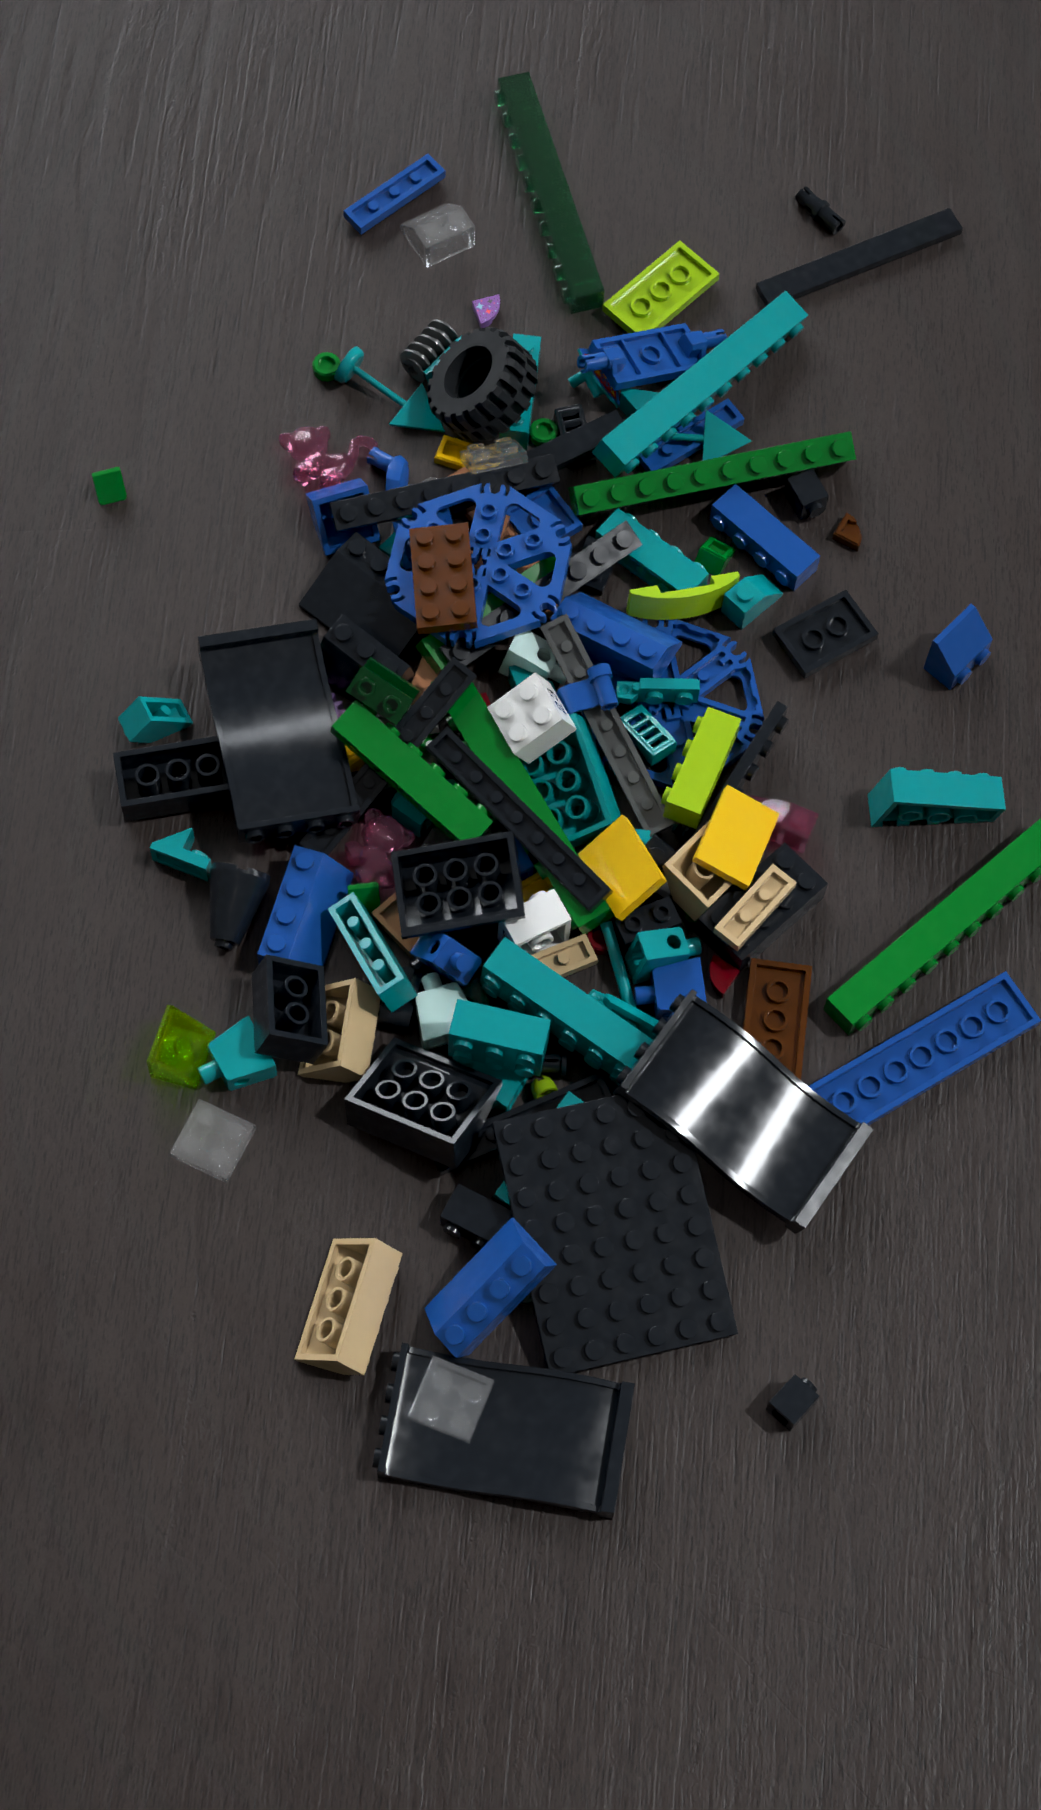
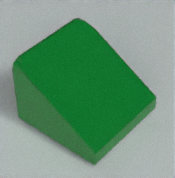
(109, 486)
(714, 556)
(367, 893)

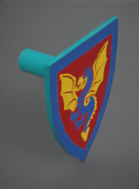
(595, 381)

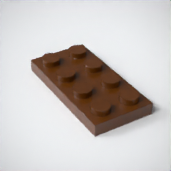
(443, 578)
(778, 1009)

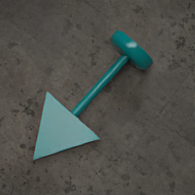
(414, 412)
(717, 439)

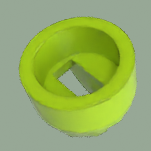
(542, 1087)

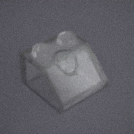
(440, 233)

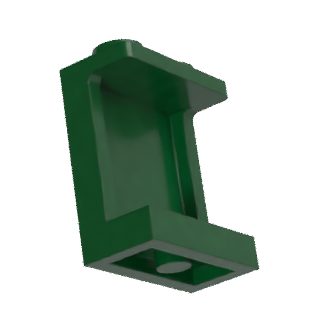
(383, 690)

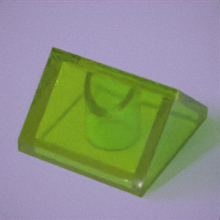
(179, 1048)

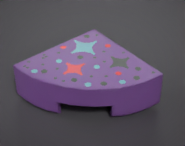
(486, 309)

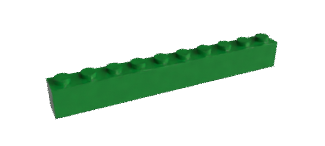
(712, 473)
(487, 742)
(937, 933)

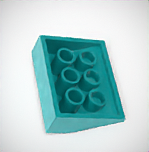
(576, 785)

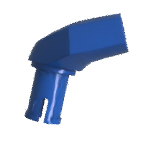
(395, 467)

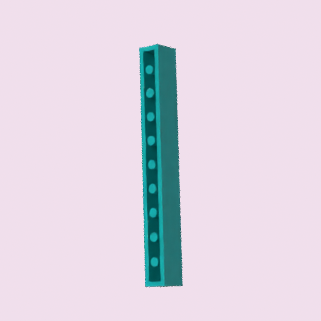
(699, 384)

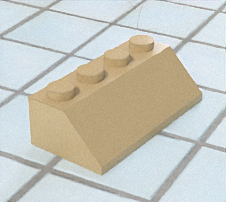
(349, 1305)

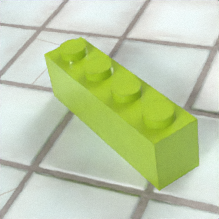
(701, 768)

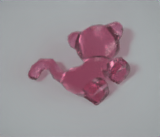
(310, 448)
(380, 838)

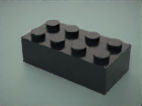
(171, 779)
(807, 893)

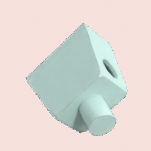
(533, 655)
(436, 1010)

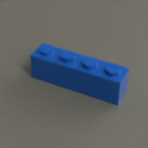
(764, 537)

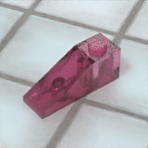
(793, 825)

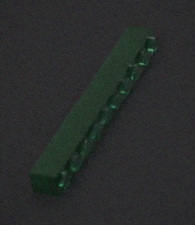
(549, 193)

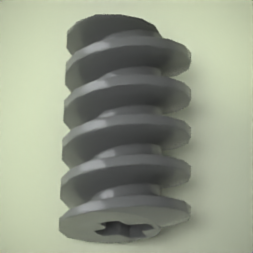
(427, 348)

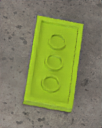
(661, 290)

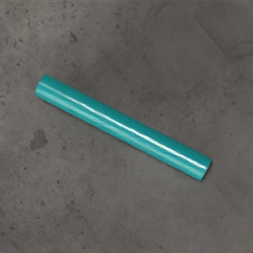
(617, 963)

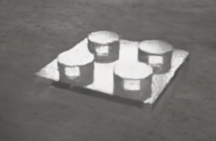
(493, 456)
(212, 1140)
(451, 1399)

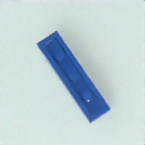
(394, 194)
(675, 451)

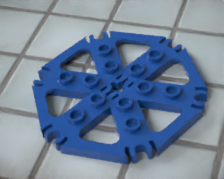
(497, 571)
(711, 671)

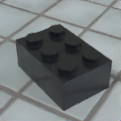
(289, 1009)

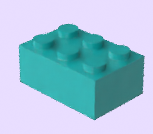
(498, 1038)

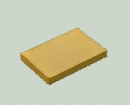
(736, 837)
(624, 866)

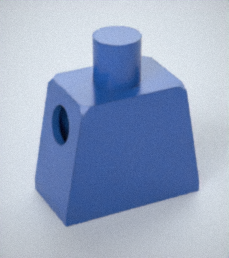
(450, 960)
(668, 983)

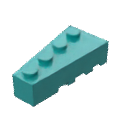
(936, 797)

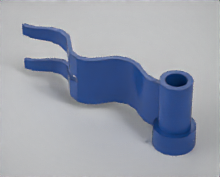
(590, 692)

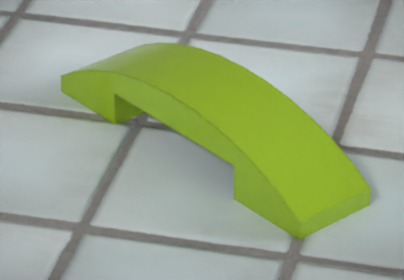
(680, 604)

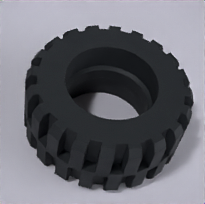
(482, 384)

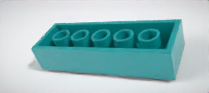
(575, 1016)

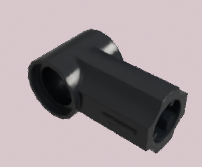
(403, 1016)

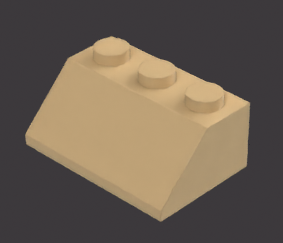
(690, 883)
(351, 1028)

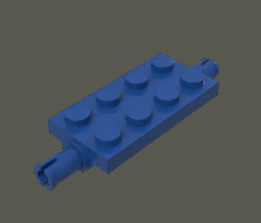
(648, 354)

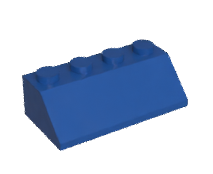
(619, 638)
(300, 919)
(488, 1289)

